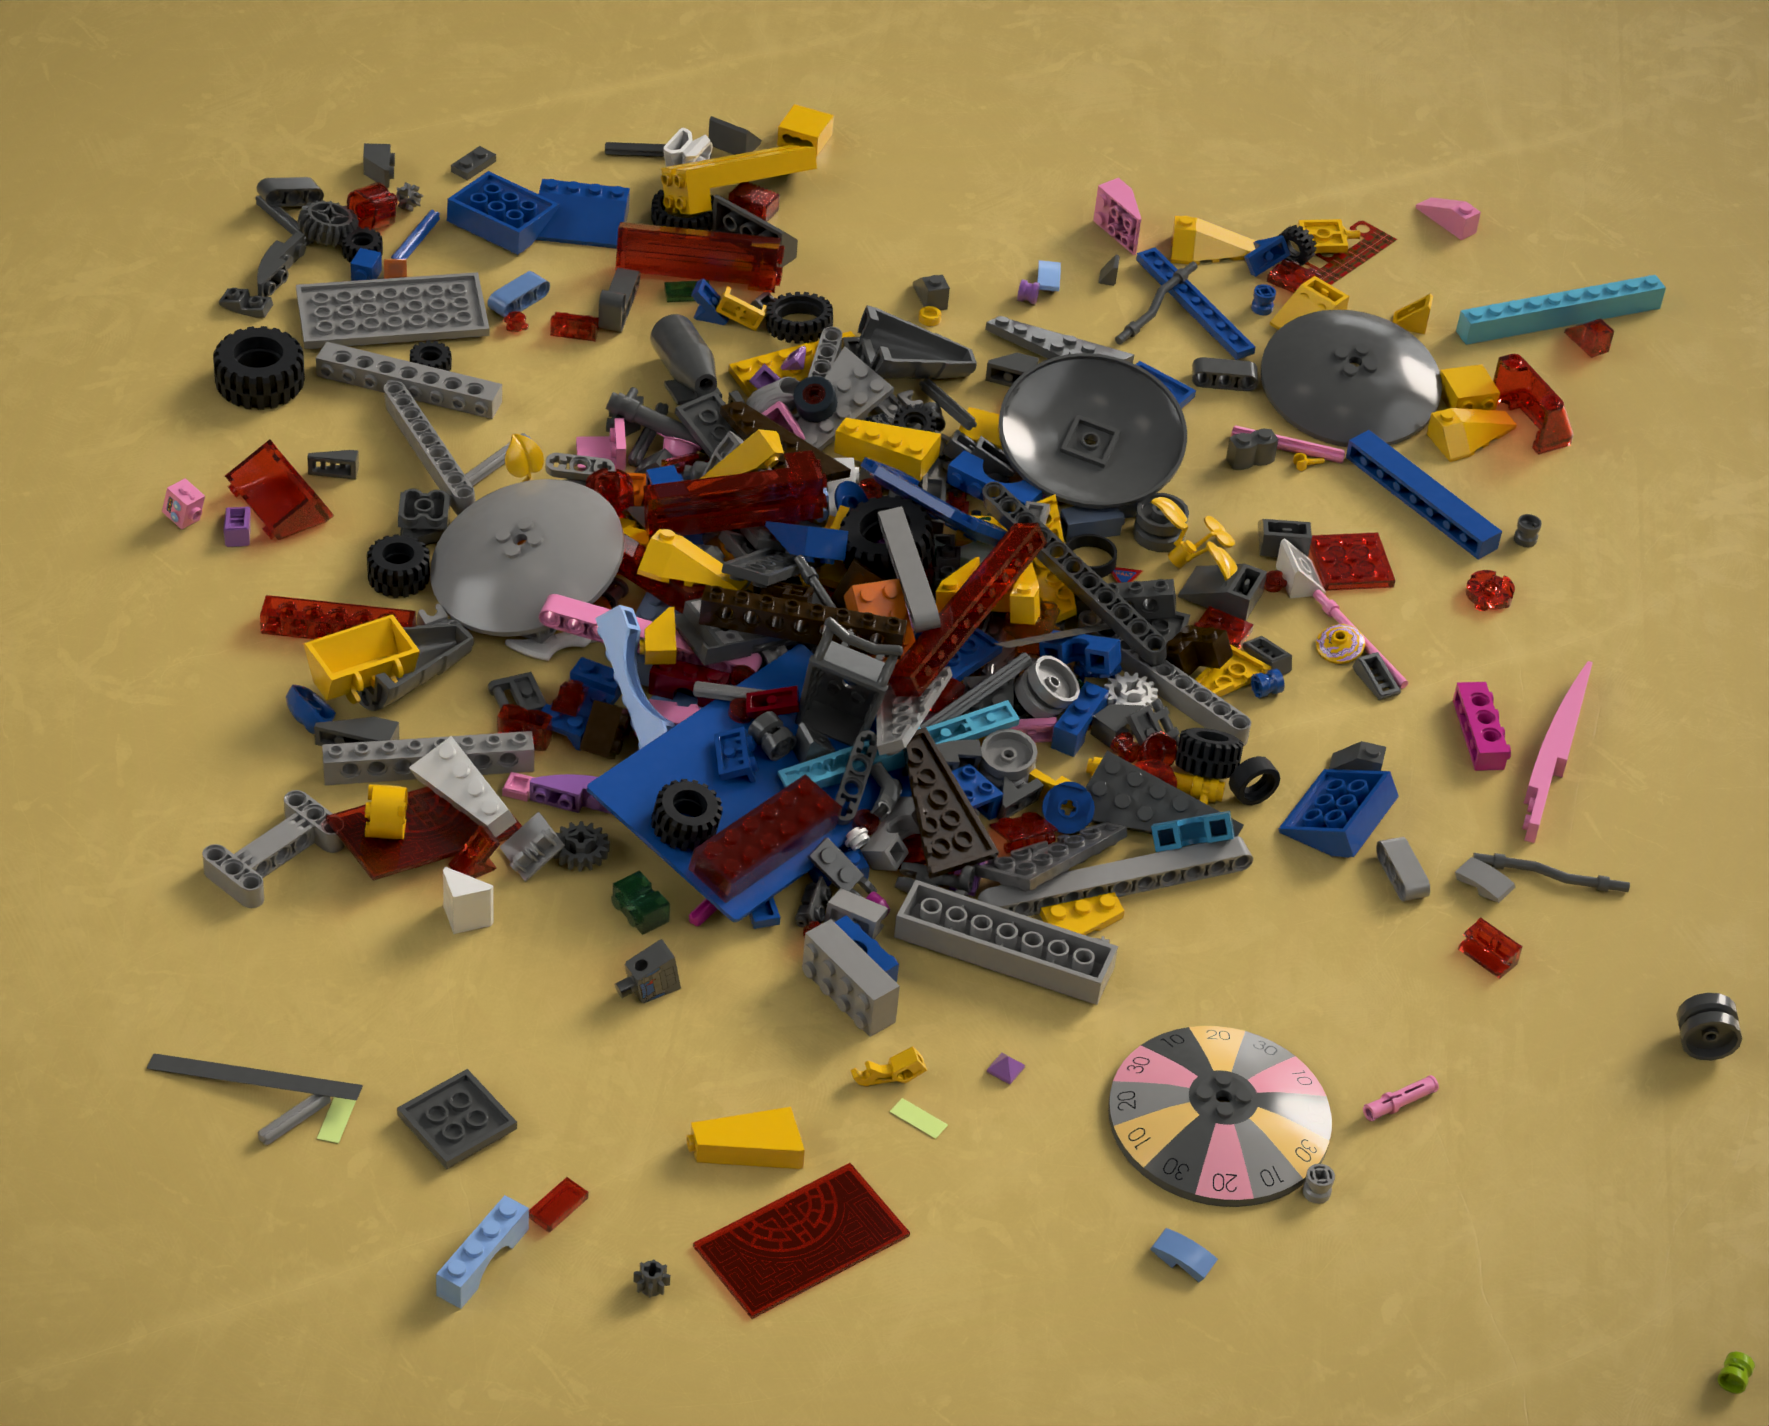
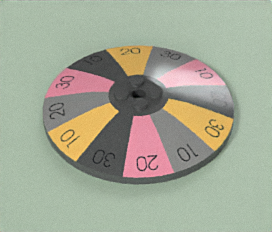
(1212, 1150)

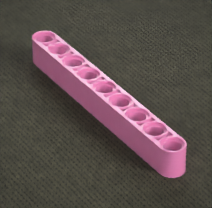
(579, 619)

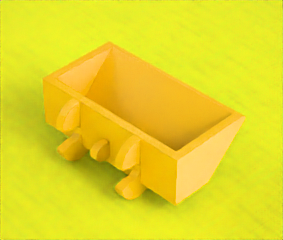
(354, 656)

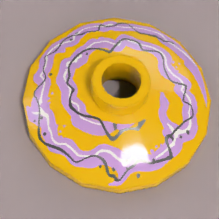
(1340, 643)

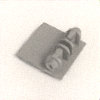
(532, 846)

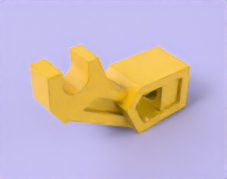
(900, 1068)

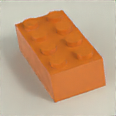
(881, 599)

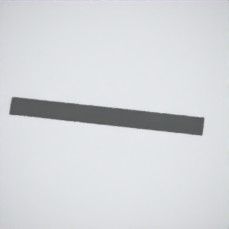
(1051, 636)
(255, 1076)

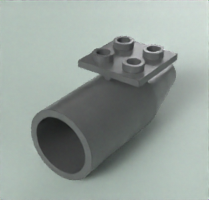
(685, 358)

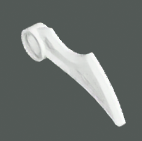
(549, 646)

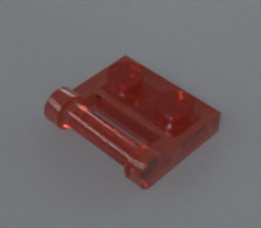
(1236, 628)

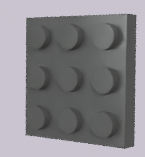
(456, 1118)

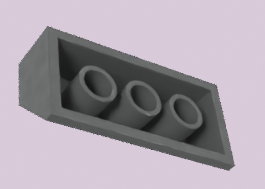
(734, 219)

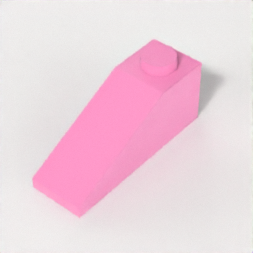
(1453, 215)

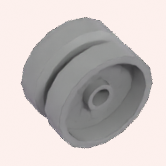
(1046, 687)
(1009, 755)

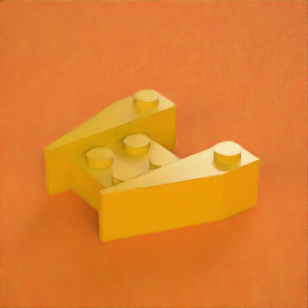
(1020, 600)

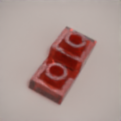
(570, 697)

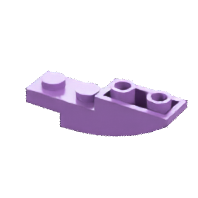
(564, 792)

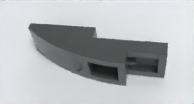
(276, 261)

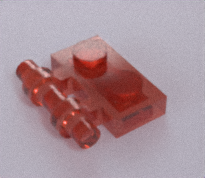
(1290, 275)

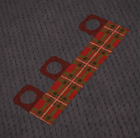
(1343, 263)

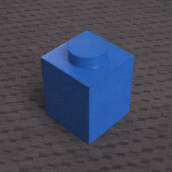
(366, 265)

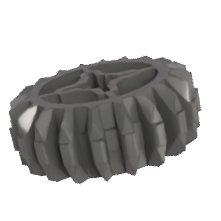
(326, 222)

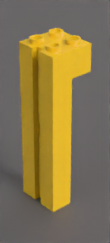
(689, 184)

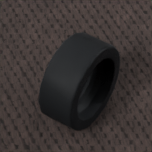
(1246, 773)

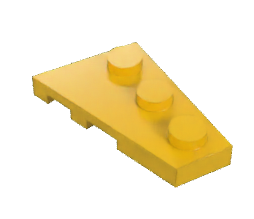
(1232, 674)
(1085, 914)

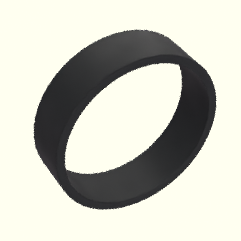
(1100, 542)

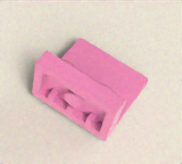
(608, 447)

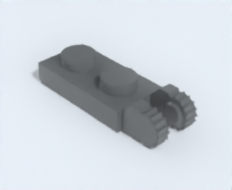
(839, 868)

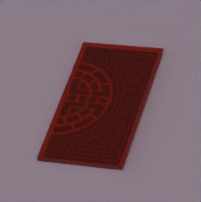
(431, 834)
(801, 1240)

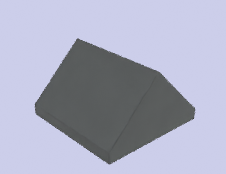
(731, 137)

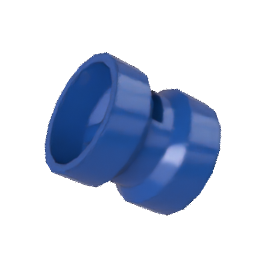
(1263, 299)
(1267, 683)

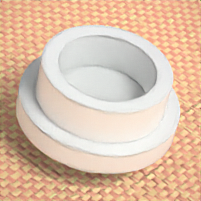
(857, 838)

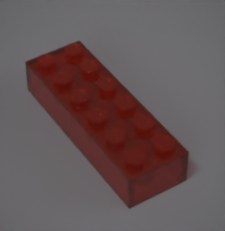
(765, 838)

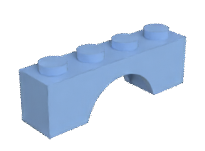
(463, 1271)

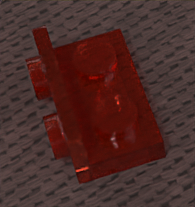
(574, 326)

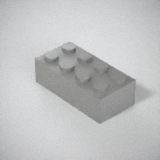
(850, 977)

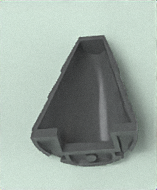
(905, 350)
(439, 650)

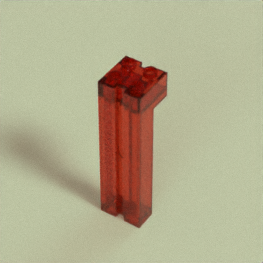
(701, 255)
(738, 499)

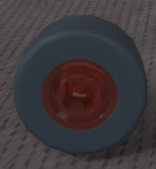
(819, 407)

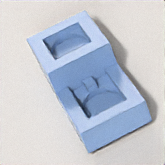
(1049, 275)

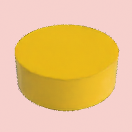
(929, 316)

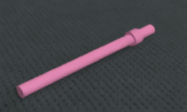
(1332, 610)

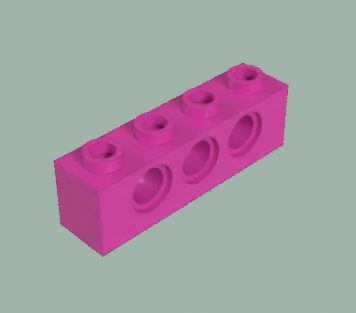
(1481, 726)

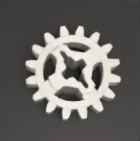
(1130, 690)

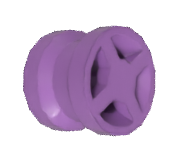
(1028, 291)

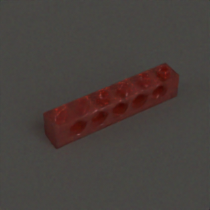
(321, 618)

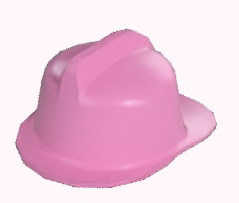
(679, 447)

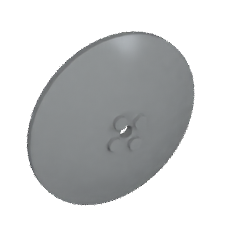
(501, 586)

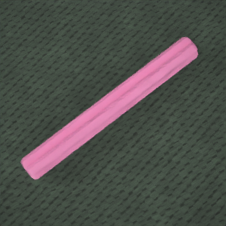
(1299, 446)

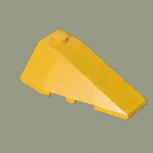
(1200, 240)
(1463, 431)
(677, 558)

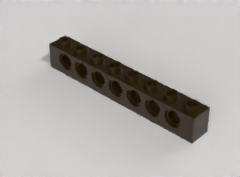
(793, 619)

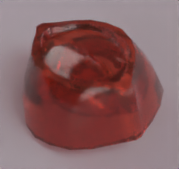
(1158, 747)

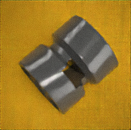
(772, 735)

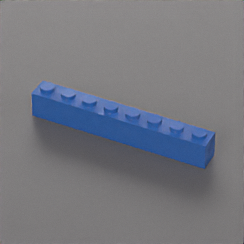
(1423, 494)

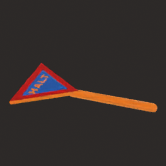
(1125, 575)

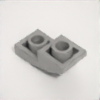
(1487, 879)

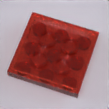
(1351, 561)

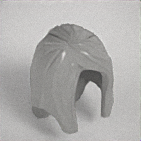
(768, 395)

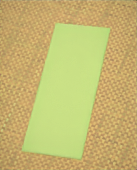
(918, 1118)
(336, 1119)

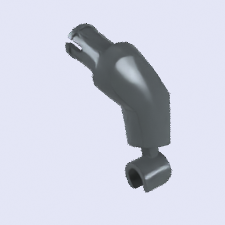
(889, 791)

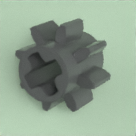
(414, 197)
(651, 1278)

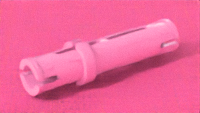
(1393, 1101)

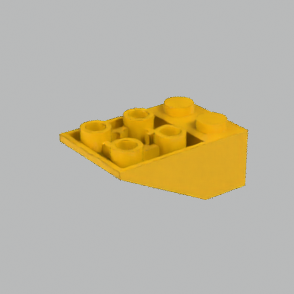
(1310, 297)

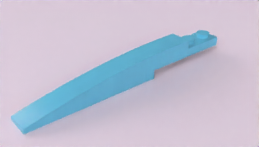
(830, 768)

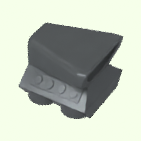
(424, 514)

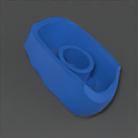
(308, 707)

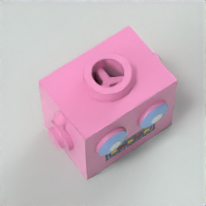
(183, 503)

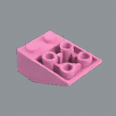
(1118, 213)

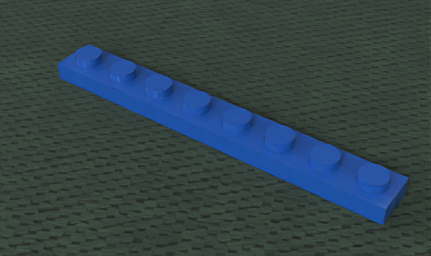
(1197, 305)

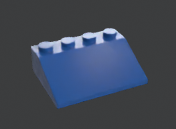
(500, 212)
(585, 213)
(1341, 810)

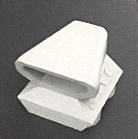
(683, 149)

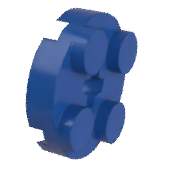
(1061, 795)

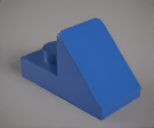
(1266, 254)
(708, 301)

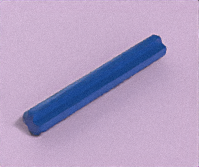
(417, 235)

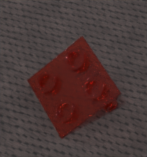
(1024, 831)

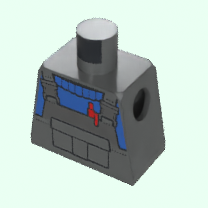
(650, 974)

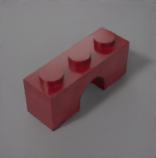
(667, 678)

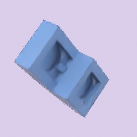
(1180, 1250)

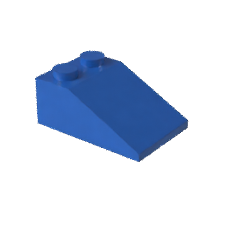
(811, 541)

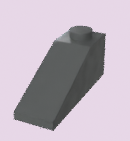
(356, 730)

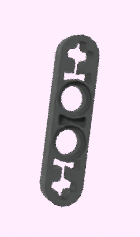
(854, 777)

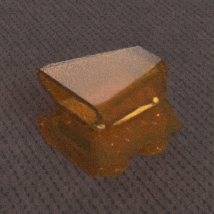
(1044, 625)

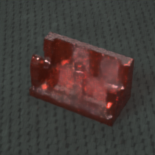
(1490, 948)

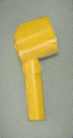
(1302, 462)

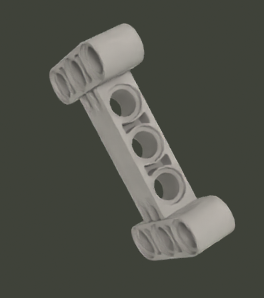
(244, 871)

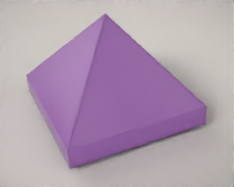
(795, 359)
(1005, 1068)

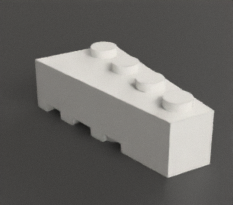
(460, 783)

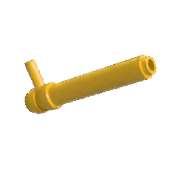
(1201, 788)

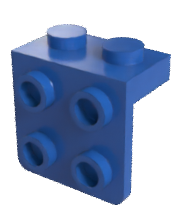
(979, 791)

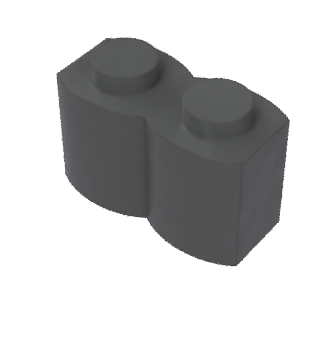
(1252, 449)

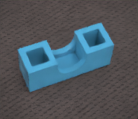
(1192, 830)

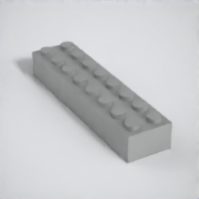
(1006, 942)

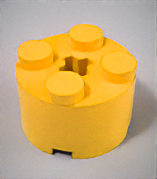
(386, 811)

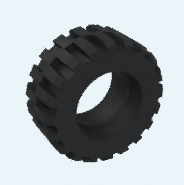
(259, 367)
(865, 529)

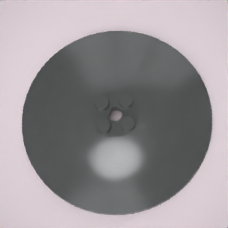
(1328, 398)
(1101, 399)

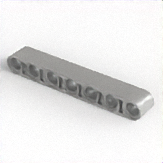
(909, 569)

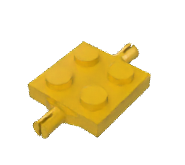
(1329, 235)

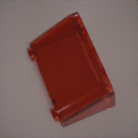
(1525, 389)
(277, 493)

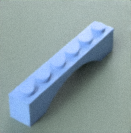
(621, 636)

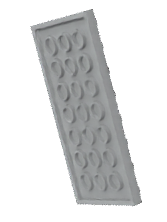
(392, 310)

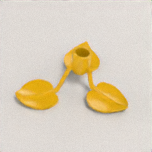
(523, 458)
(1186, 551)

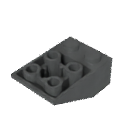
(1235, 596)

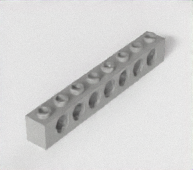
(422, 381)
(392, 758)

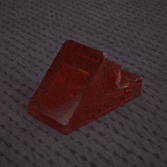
(475, 854)

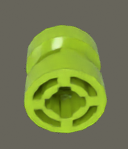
(1736, 1371)

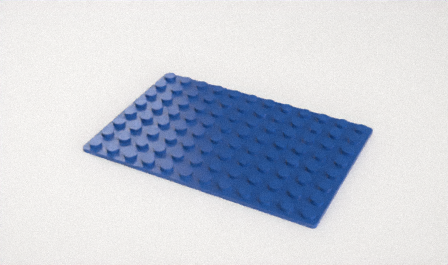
(690, 754)

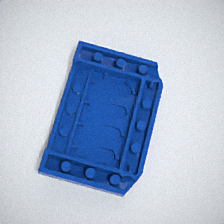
(907, 487)

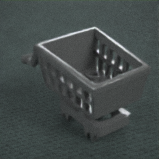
(829, 702)

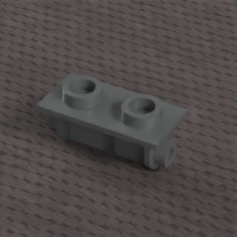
(813, 903)

